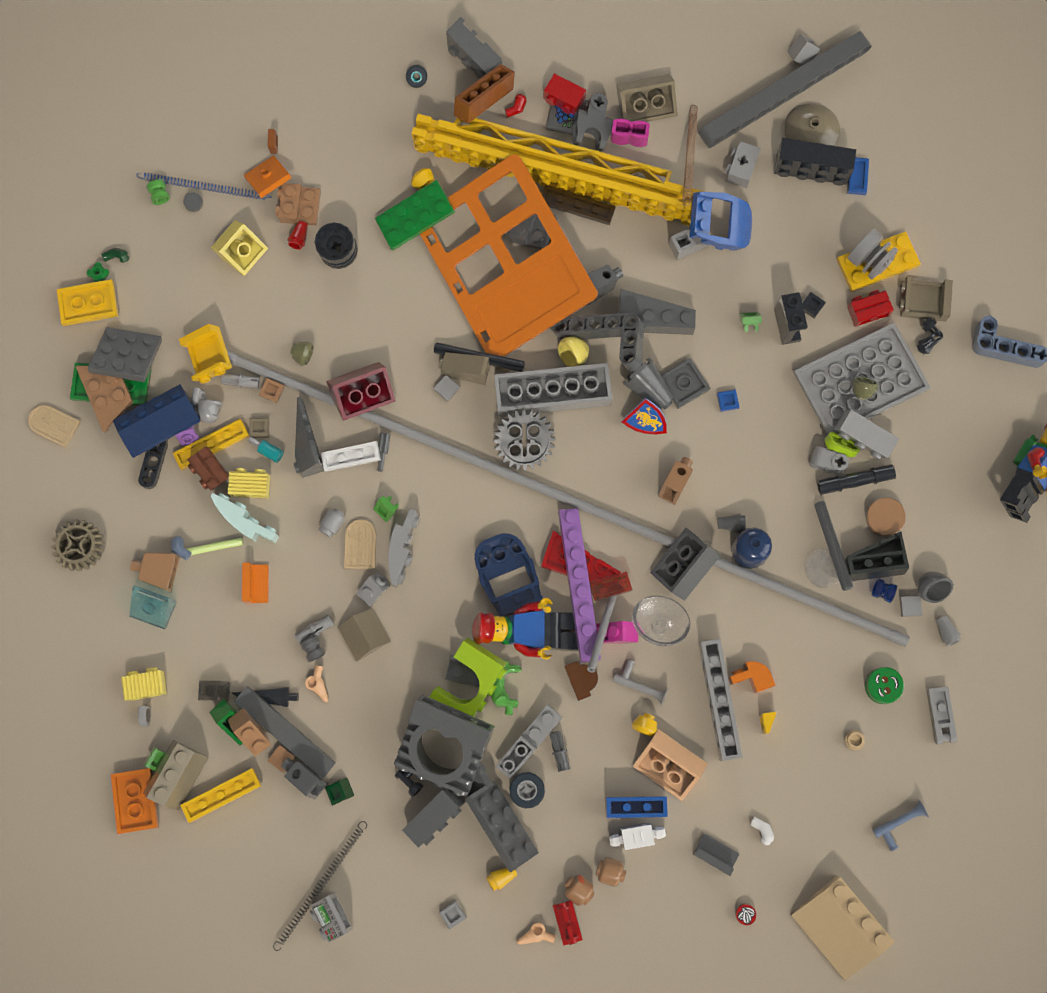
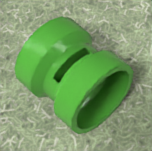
(157, 191)

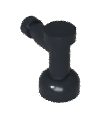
(414, 788)

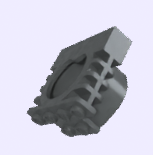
(470, 731)

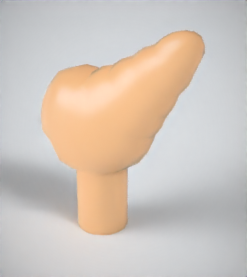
(316, 684)
(536, 934)

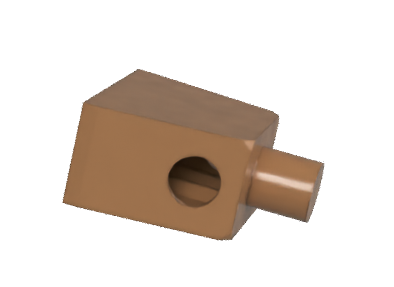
(676, 480)
(157, 569)

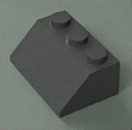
(685, 564)

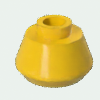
(422, 178)
(645, 725)

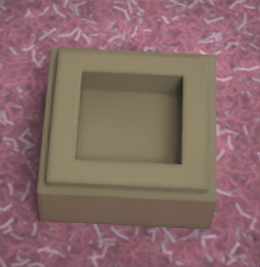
(259, 427)

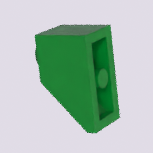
(221, 714)

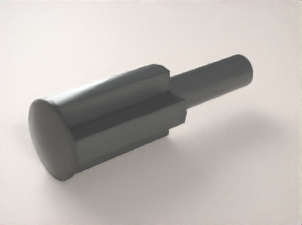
(384, 439)

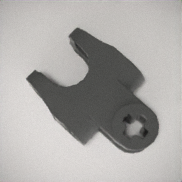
(593, 121)

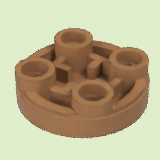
(885, 517)

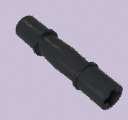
(856, 479)

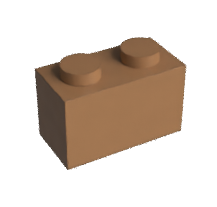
(249, 732)

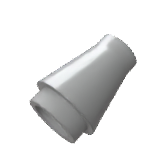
(948, 632)

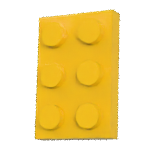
(87, 302)

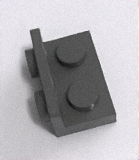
(461, 673)

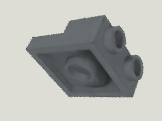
(530, 233)

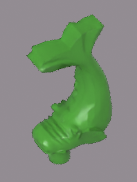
(499, 697)

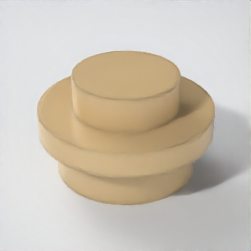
(854, 740)

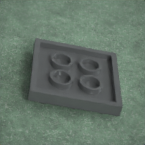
(125, 354)

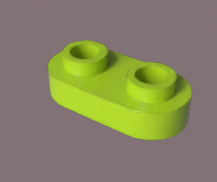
(840, 445)

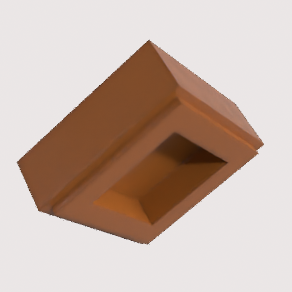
(272, 141)

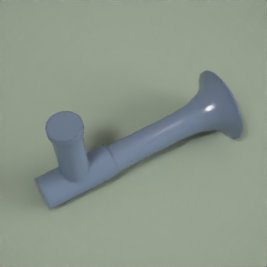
(884, 829)

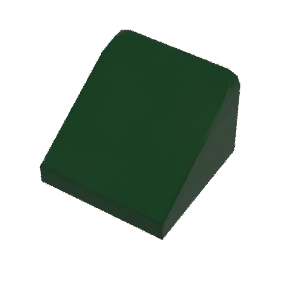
(339, 791)

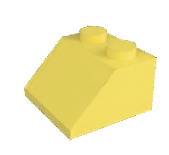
(239, 247)

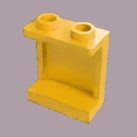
(206, 353)

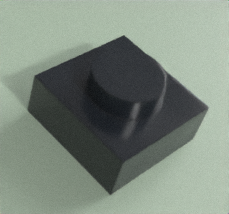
(813, 305)

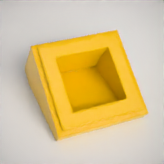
(766, 721)

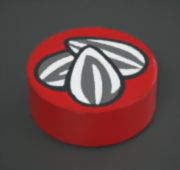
(745, 914)

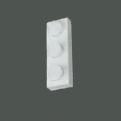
(350, 456)

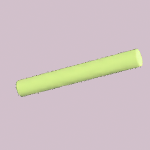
(216, 546)

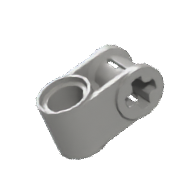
(826, 460)

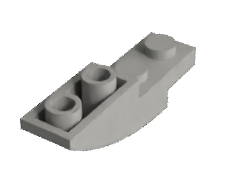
(398, 555)
(529, 741)

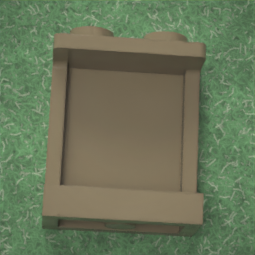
(926, 299)

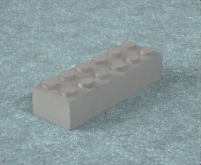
(553, 389)

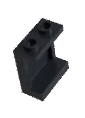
(790, 318)

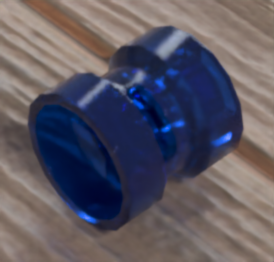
(884, 590)

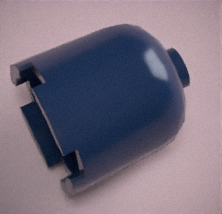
(751, 548)

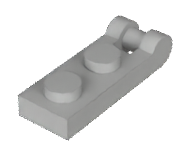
(942, 715)

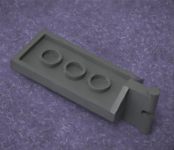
(499, 821)

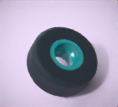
(410, 76)

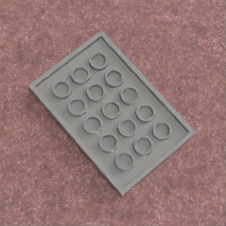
(877, 356)

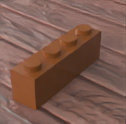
(484, 93)

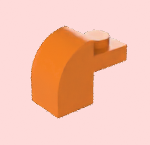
(757, 673)

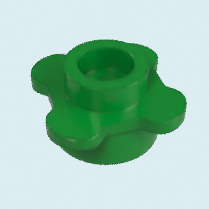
(103, 273)

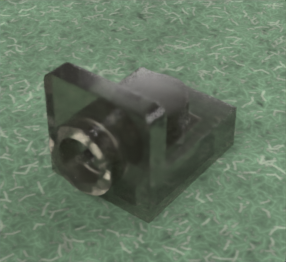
(213, 690)

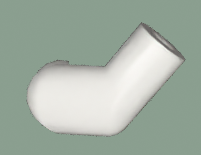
(765, 829)

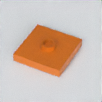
(267, 176)

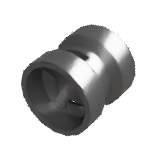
(312, 648)

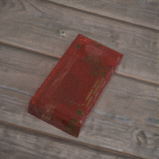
(610, 586)

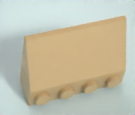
(842, 928)

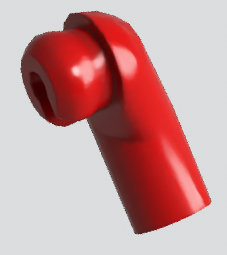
(518, 107)

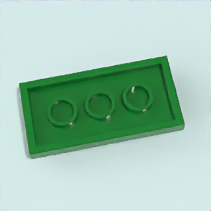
(414, 215)
(137, 389)

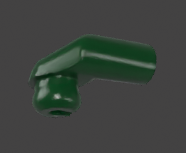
(116, 253)

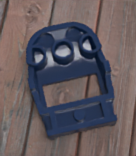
(500, 556)

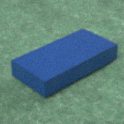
(859, 179)

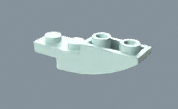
(237, 517)

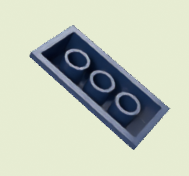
(156, 420)

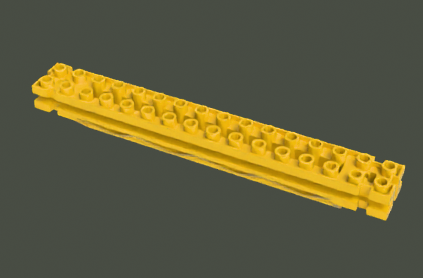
(557, 170)

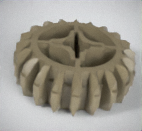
(71, 550)

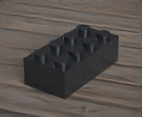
(815, 161)

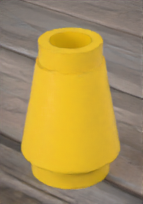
(499, 878)

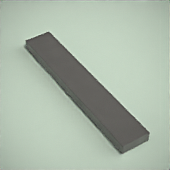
(285, 732)

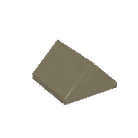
(363, 634)

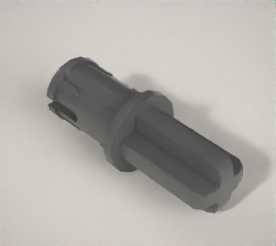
(559, 751)

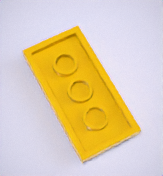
(904, 260)

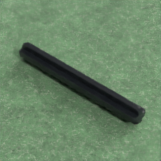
(494, 360)

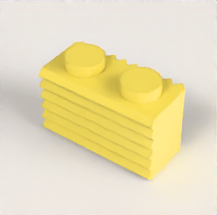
(249, 484)
(143, 685)

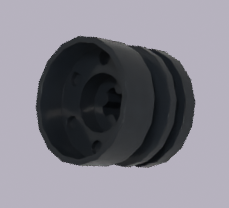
(336, 235)

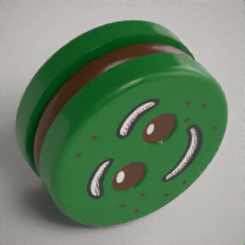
(884, 685)

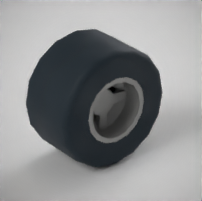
(527, 790)

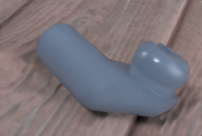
(177, 547)

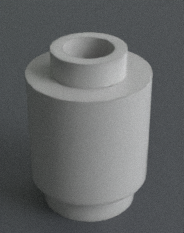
(331, 522)

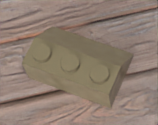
(648, 98)
(175, 775)

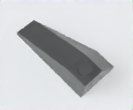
(306, 451)

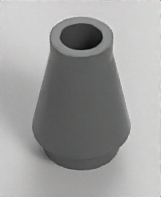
(733, 523)

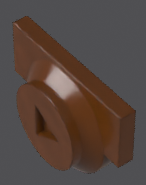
(581, 679)

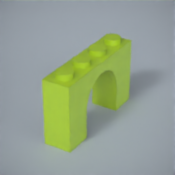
(487, 668)

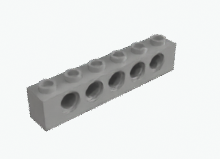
(720, 700)

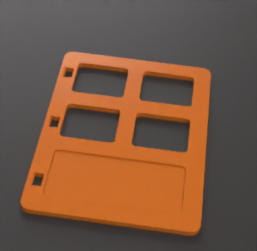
(527, 294)

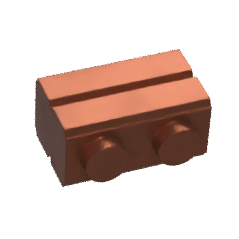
(208, 468)

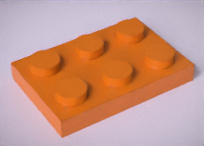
(131, 807)

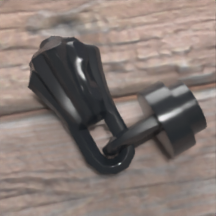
(926, 345)

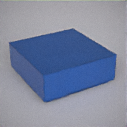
(728, 400)

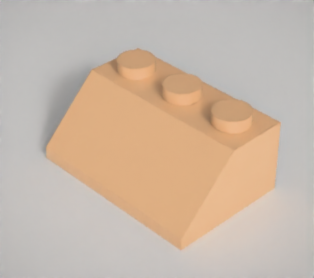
(670, 765)

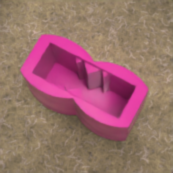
(628, 132)

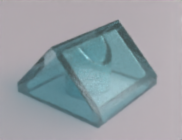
(151, 607)

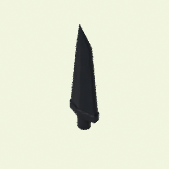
(276, 696)

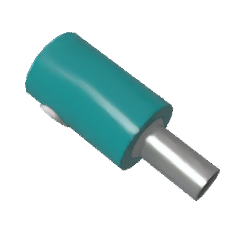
(267, 449)

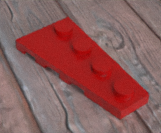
(555, 561)

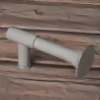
(625, 681)

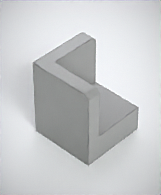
(803, 50)

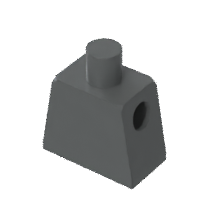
(605, 280)
(309, 782)

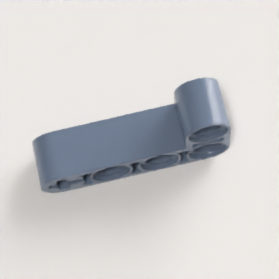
(1032, 352)

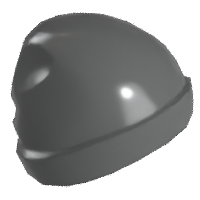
(934, 587)

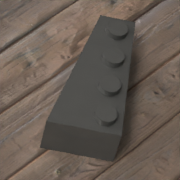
(658, 315)

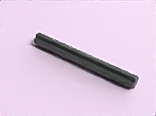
(833, 546)

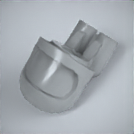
(207, 409)

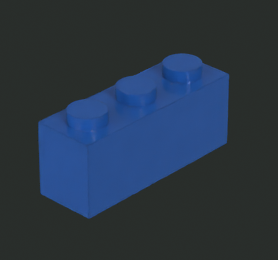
(636, 807)

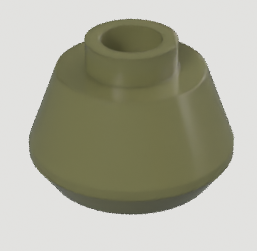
(302, 352)
(864, 387)

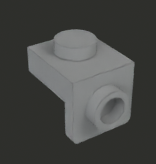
(373, 588)

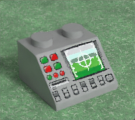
(330, 918)

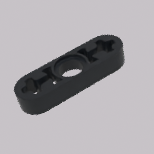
(154, 476)

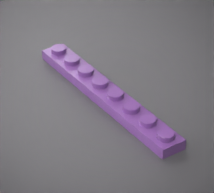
(578, 582)

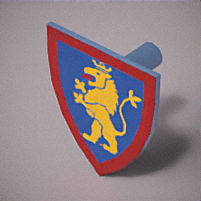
(646, 419)

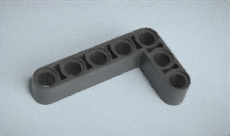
(606, 330)

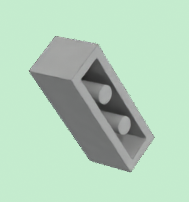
(866, 434)

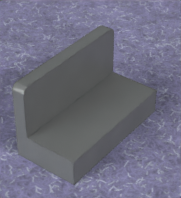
(716, 854)

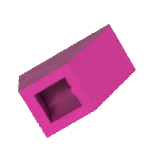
(620, 633)

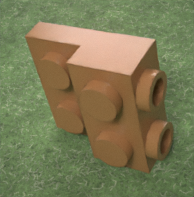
(298, 204)

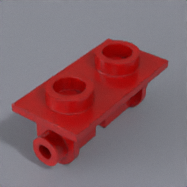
(567, 923)

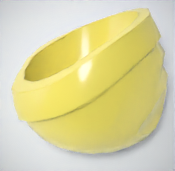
(573, 351)

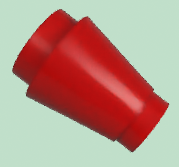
(298, 236)

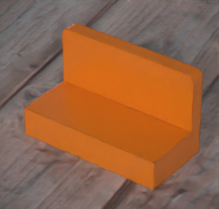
(255, 583)

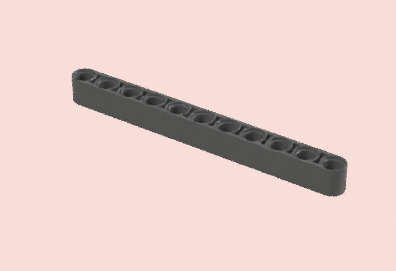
(784, 89)

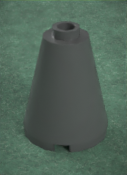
(649, 384)

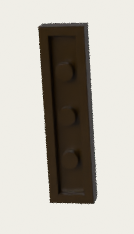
(578, 205)

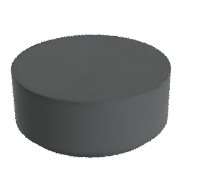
(193, 202)

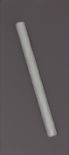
(601, 634)

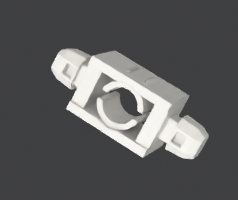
(637, 836)

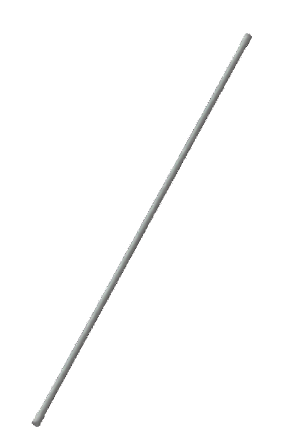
(891, 635)

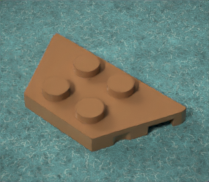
(107, 396)

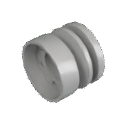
(873, 254)

